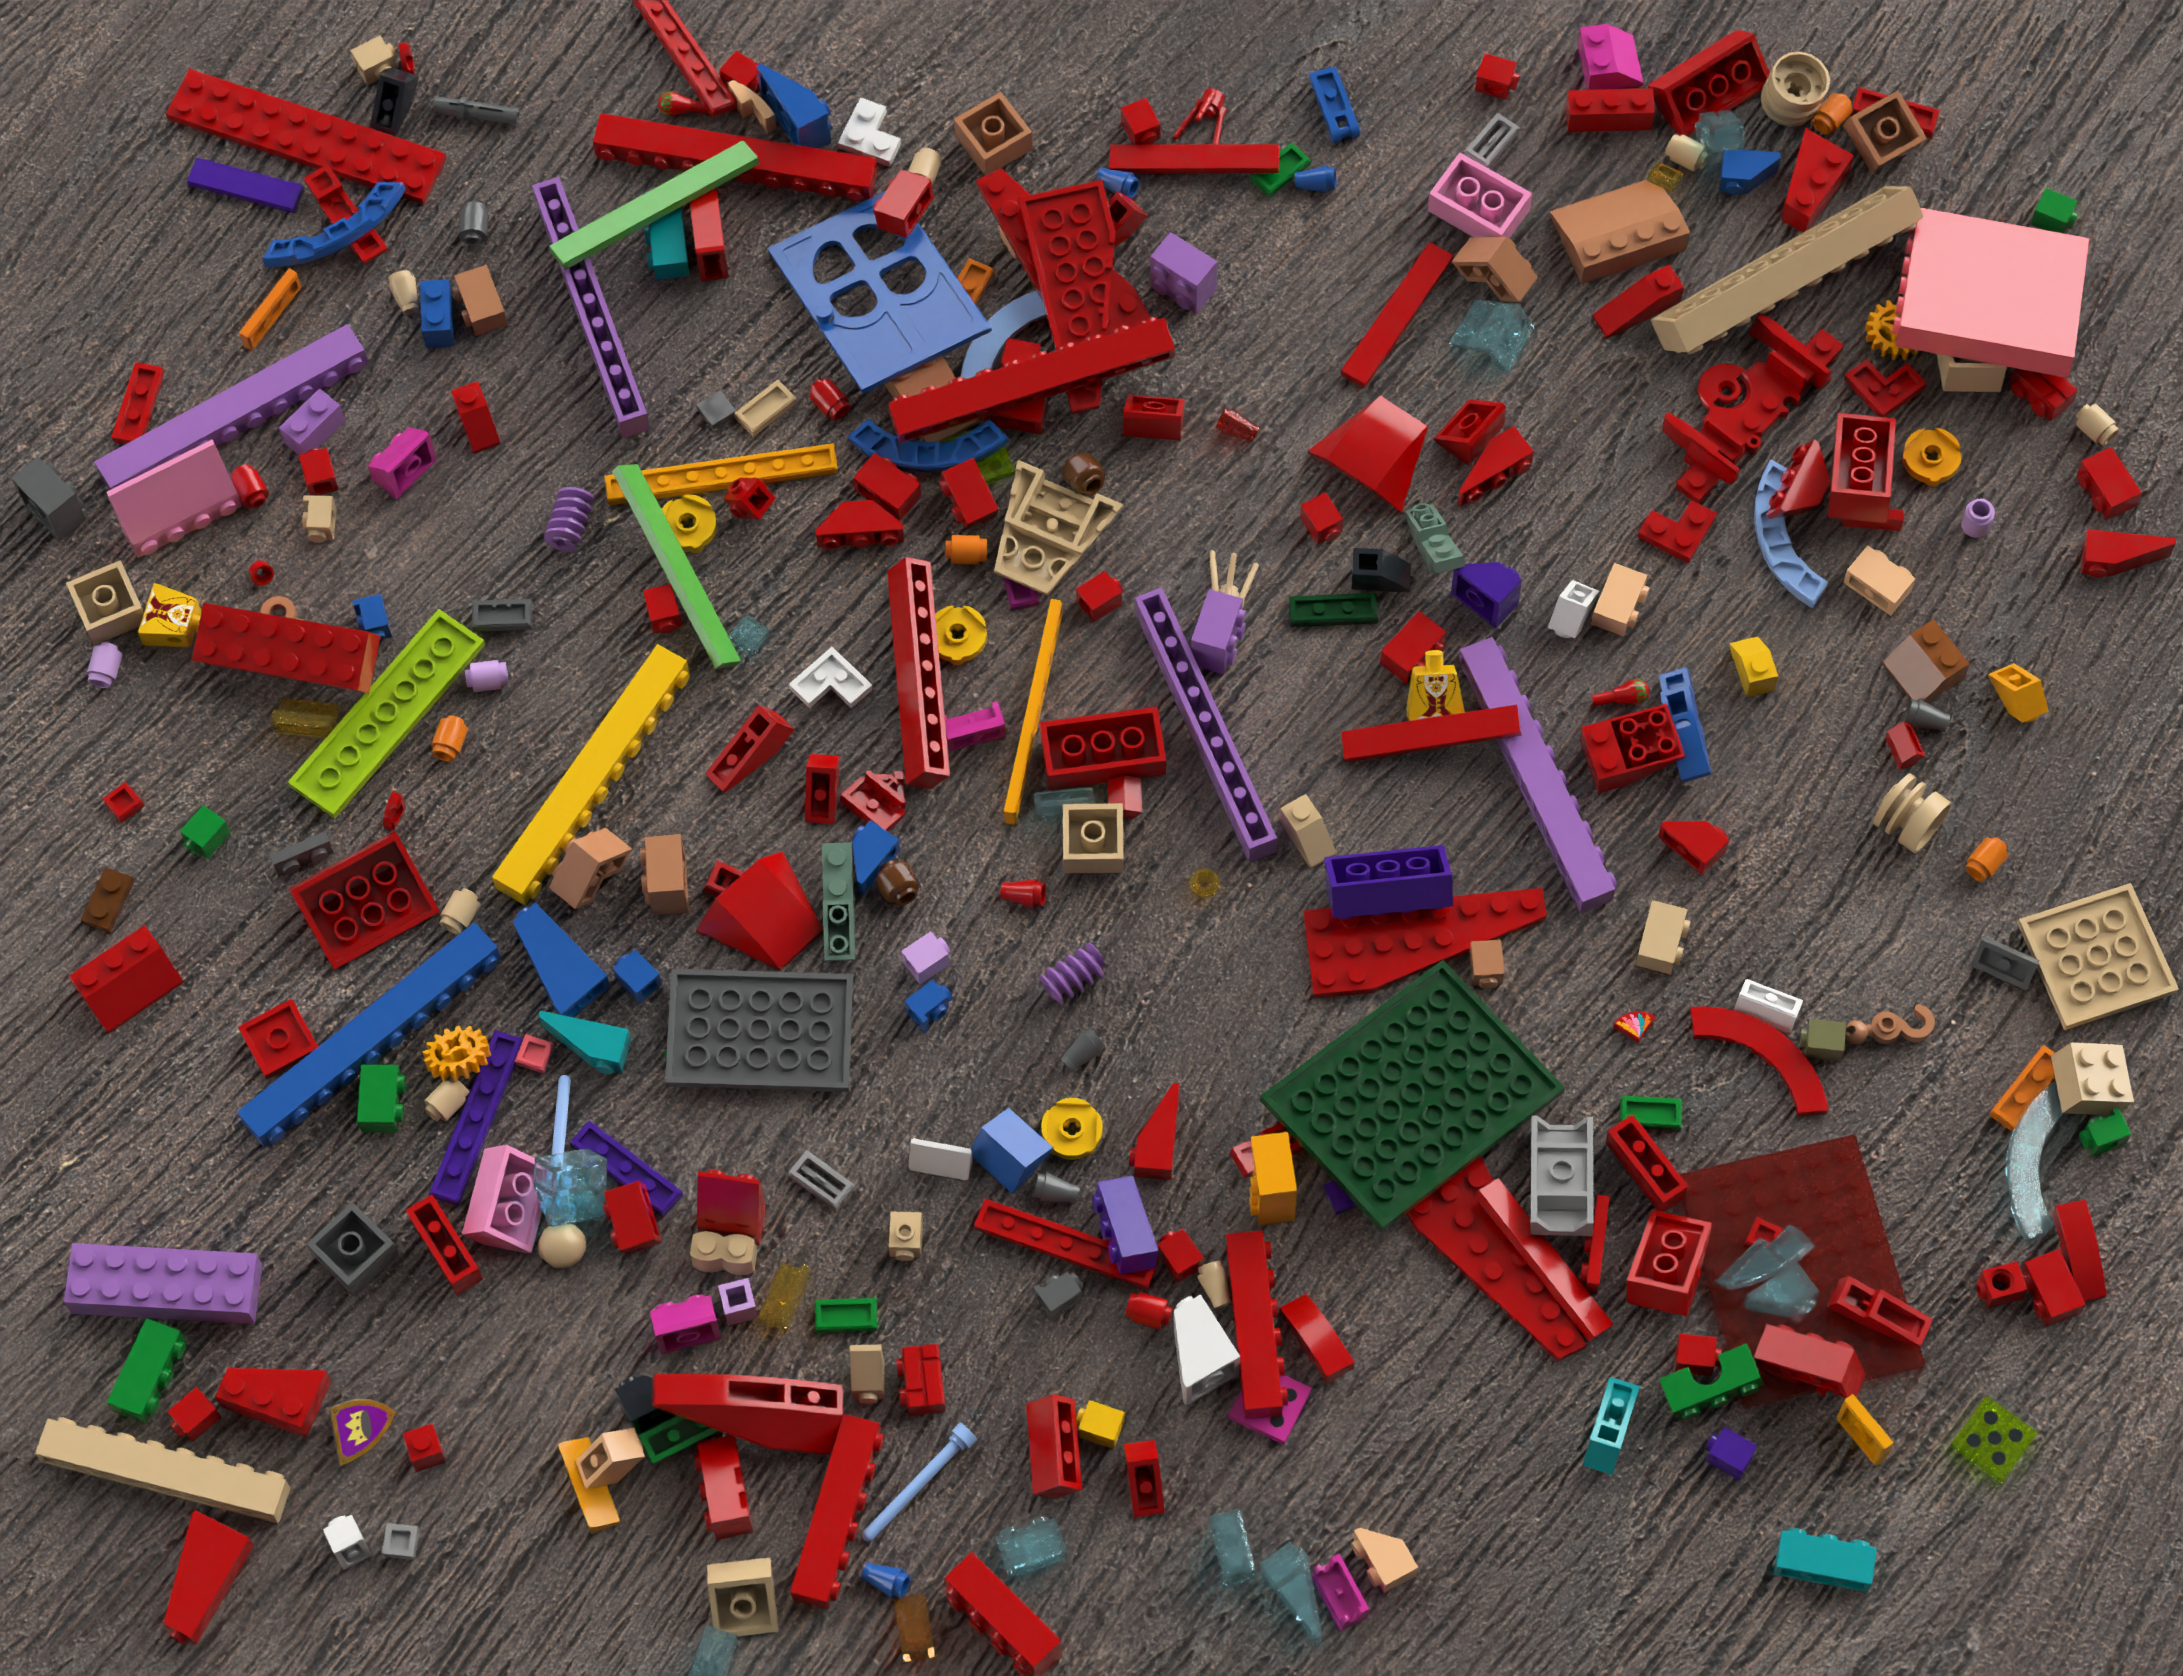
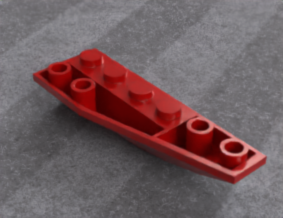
(757, 1409)

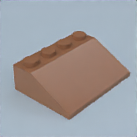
(1620, 230)

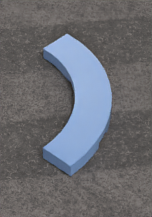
(1004, 324)
(1776, 544)

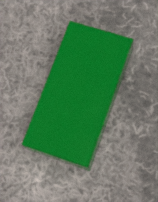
(1290, 161)
(1653, 1112)
(846, 1315)

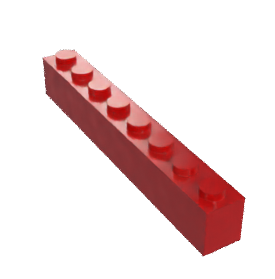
(918, 673)

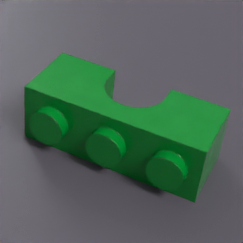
(1738, 1377)

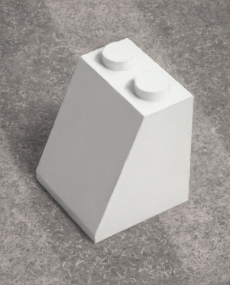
(1202, 1349)

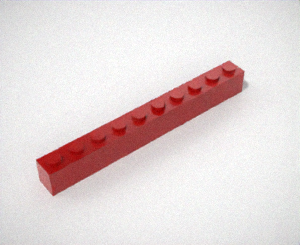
(779, 163)
(1031, 379)

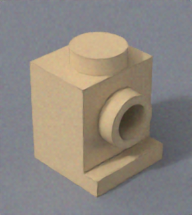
(319, 518)

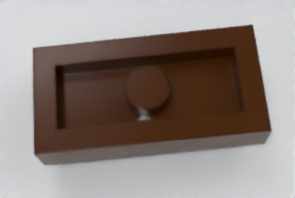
(107, 900)

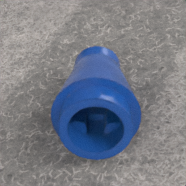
(1317, 179)
(1118, 181)
(889, 1580)

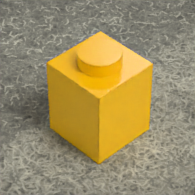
(1100, 1424)

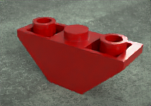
(1801, 484)
(858, 526)

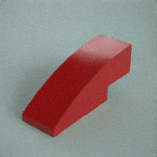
(2080, 1248)
(1879, 1311)
(1317, 1338)

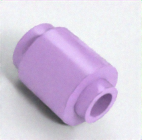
(1978, 518)
(104, 665)
(487, 676)

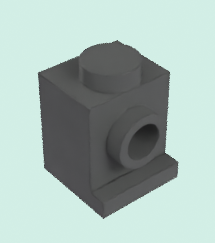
(1059, 1294)

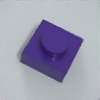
(1338, 1198)

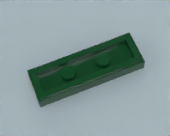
(1333, 609)

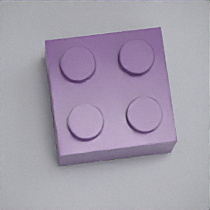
(1183, 273)
(1217, 631)

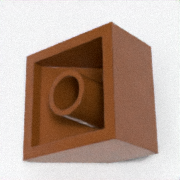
(1926, 663)

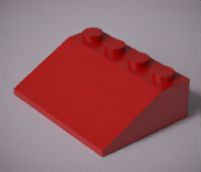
(364, 900)

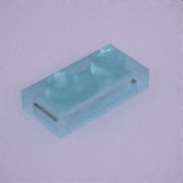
(1051, 802)

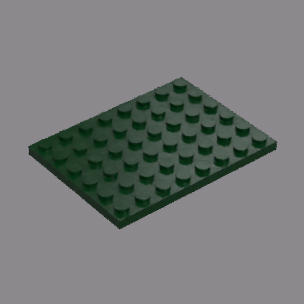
(1412, 1095)

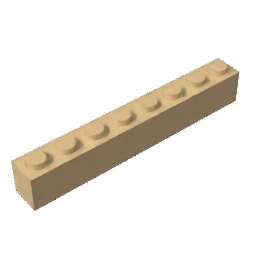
(163, 1470)

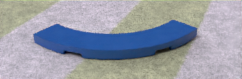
(340, 234)
(928, 456)

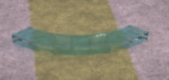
(2024, 1162)

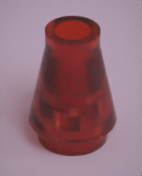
(1236, 425)

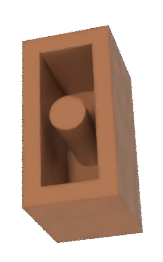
(480, 300)

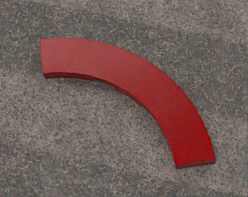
(1770, 1046)

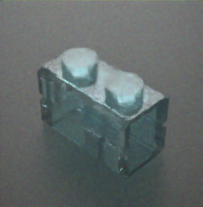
(1720, 131)
(1030, 1546)
(1231, 1547)

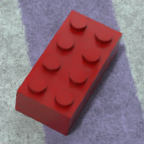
(1862, 468)
(1102, 747)
(1002, 1617)

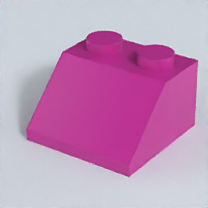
(1608, 58)
(403, 461)
(685, 1324)

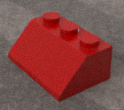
(126, 979)

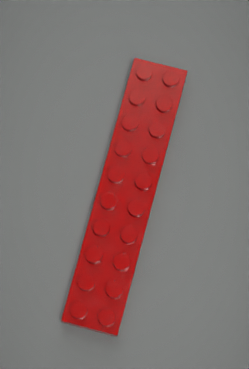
(304, 135)

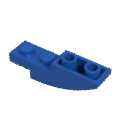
(1680, 698)

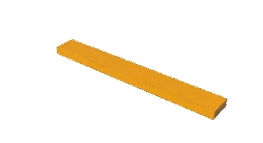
(720, 473)
(1033, 712)

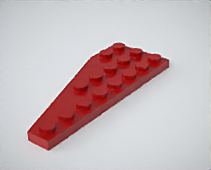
(1002, 196)
(1073, 261)
(1375, 951)
(1484, 1255)

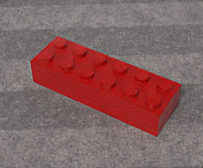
(286, 648)

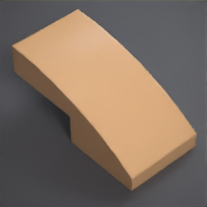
(750, 103)

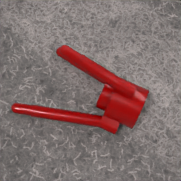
(1208, 106)

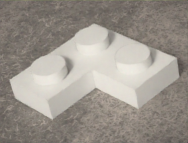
(863, 137)
(828, 674)

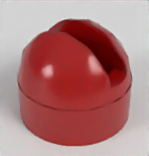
(266, 577)

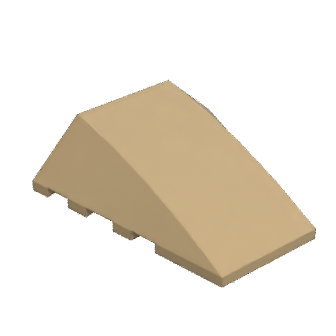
(1047, 529)

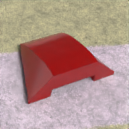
(1376, 450)
(764, 914)

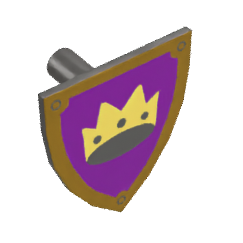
(358, 1427)

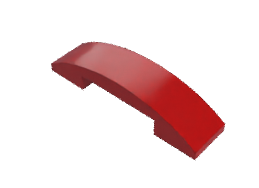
(337, 205)

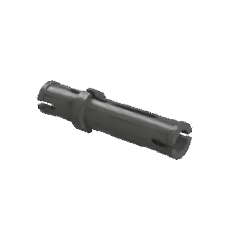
(476, 110)

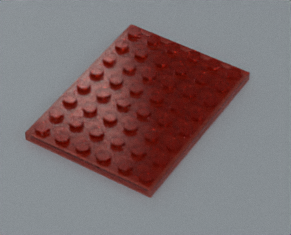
(1832, 1202)

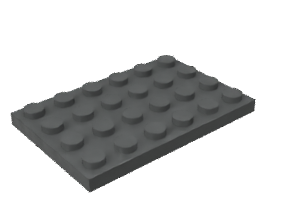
(759, 1030)

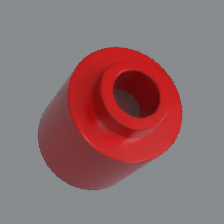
(829, 399)
(249, 486)
(1148, 1310)

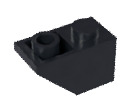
(1379, 571)

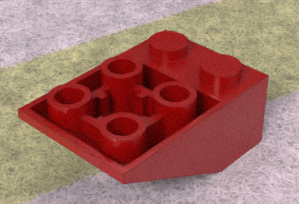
(1630, 747)
(730, 1204)

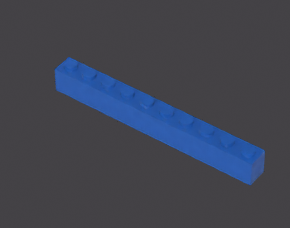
(369, 1035)

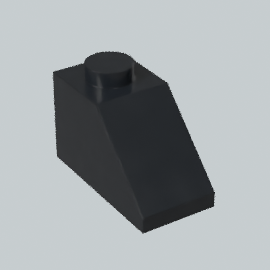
(393, 100)

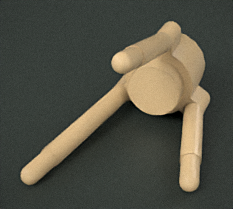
(1229, 588)

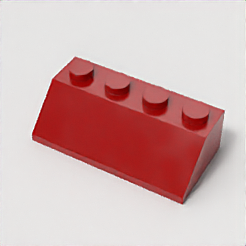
(1711, 81)

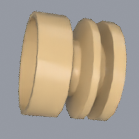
(1795, 89)
(1912, 813)

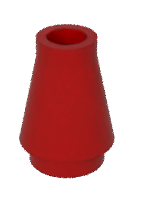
(1026, 892)

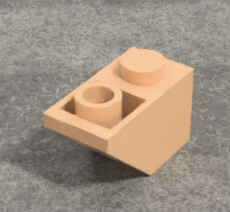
(1387, 1558)

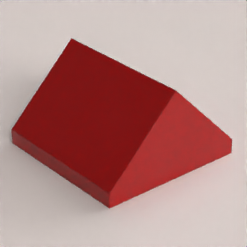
(1153, 417)
(1472, 429)

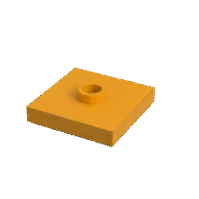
(1864, 1430)

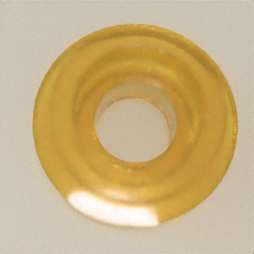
(1204, 875)

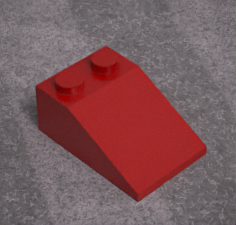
(1668, 1263)

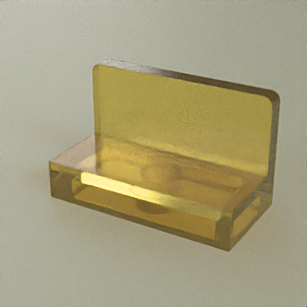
(305, 718)
(785, 1296)

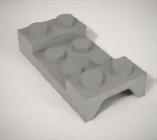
(1561, 1178)

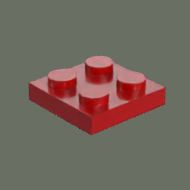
(278, 1038)

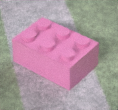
(1478, 200)

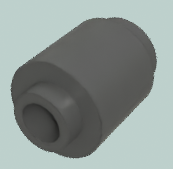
(473, 223)

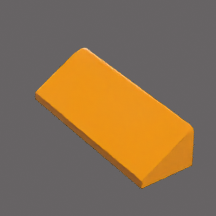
(595, 1501)

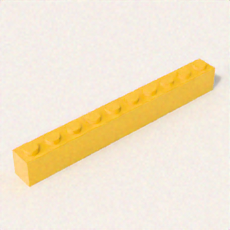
(591, 775)

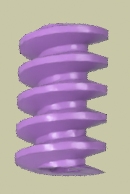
(567, 518)
(1073, 973)

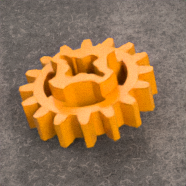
(1880, 331)
(456, 1053)

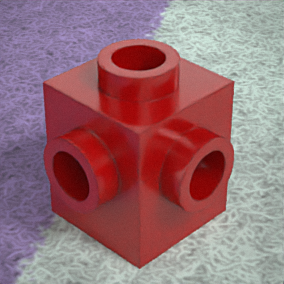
(748, 498)

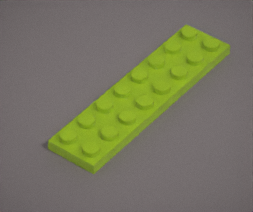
(386, 714)

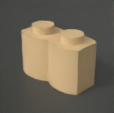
(730, 1253)

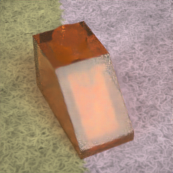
(914, 1627)

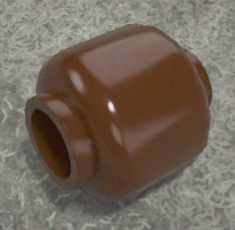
(1083, 474)
(897, 883)

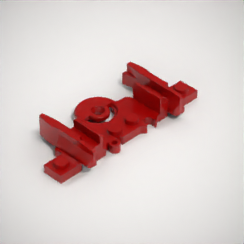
(1767, 385)

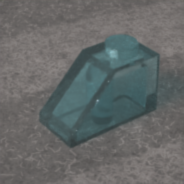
(1784, 1294)

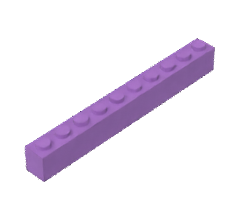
(593, 314)
(239, 406)
(1205, 725)
(1540, 780)

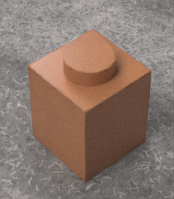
(1486, 963)

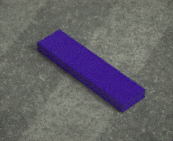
(245, 185)
(628, 1168)

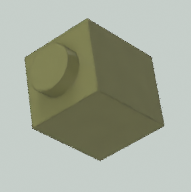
(1823, 1039)

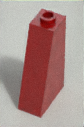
(709, 237)
(204, 1575)

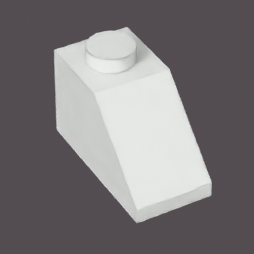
(1572, 609)
(346, 1541)

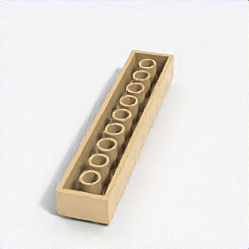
(1787, 269)

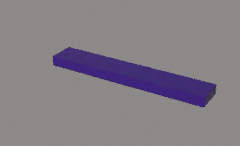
(476, 1119)

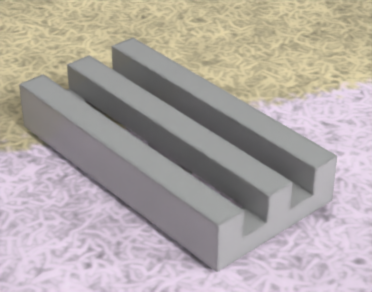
(1479, 157)
(840, 1195)

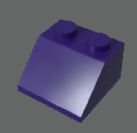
(1487, 590)

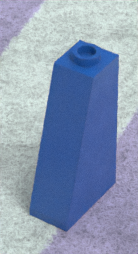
(560, 963)

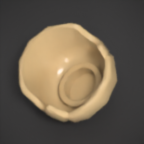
(562, 1245)

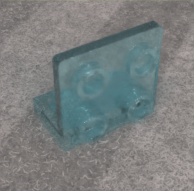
(1494, 329)

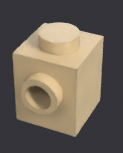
(373, 59)
(905, 1235)

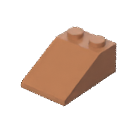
(933, 373)

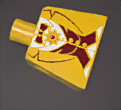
(169, 618)
(1434, 689)

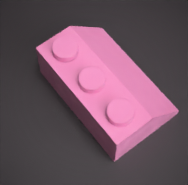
(504, 1201)

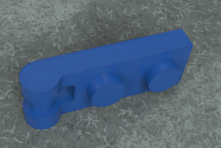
(1334, 104)

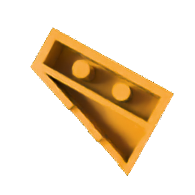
(1273, 1180)

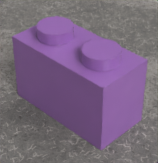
(312, 423)

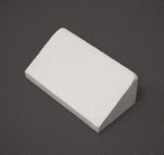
(1768, 1005)
(940, 1159)

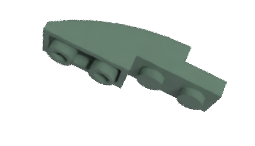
(1433, 539)
(838, 901)

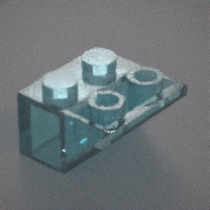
(571, 1186)

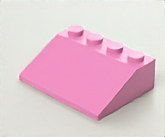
(174, 499)

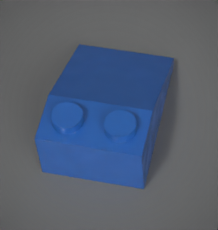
(795, 108)

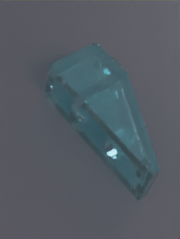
(1291, 1580)

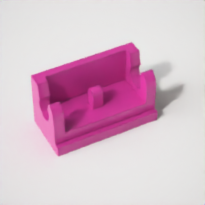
(975, 727)
(1340, 1593)

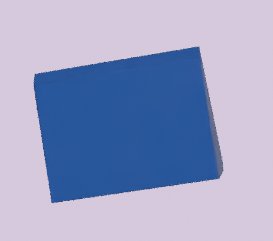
(1009, 1149)

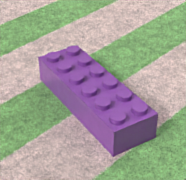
(163, 1283)

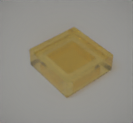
(1665, 176)

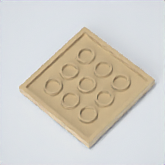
(2098, 956)

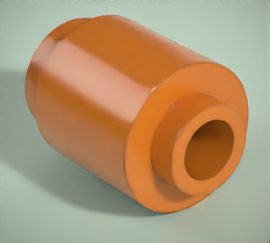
(1832, 113)
(966, 549)
(449, 738)
(1986, 859)

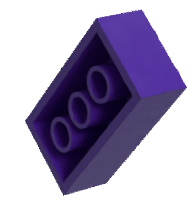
(1388, 882)

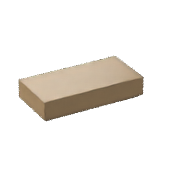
(765, 408)

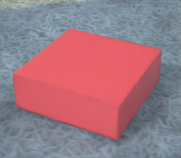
(534, 1054)

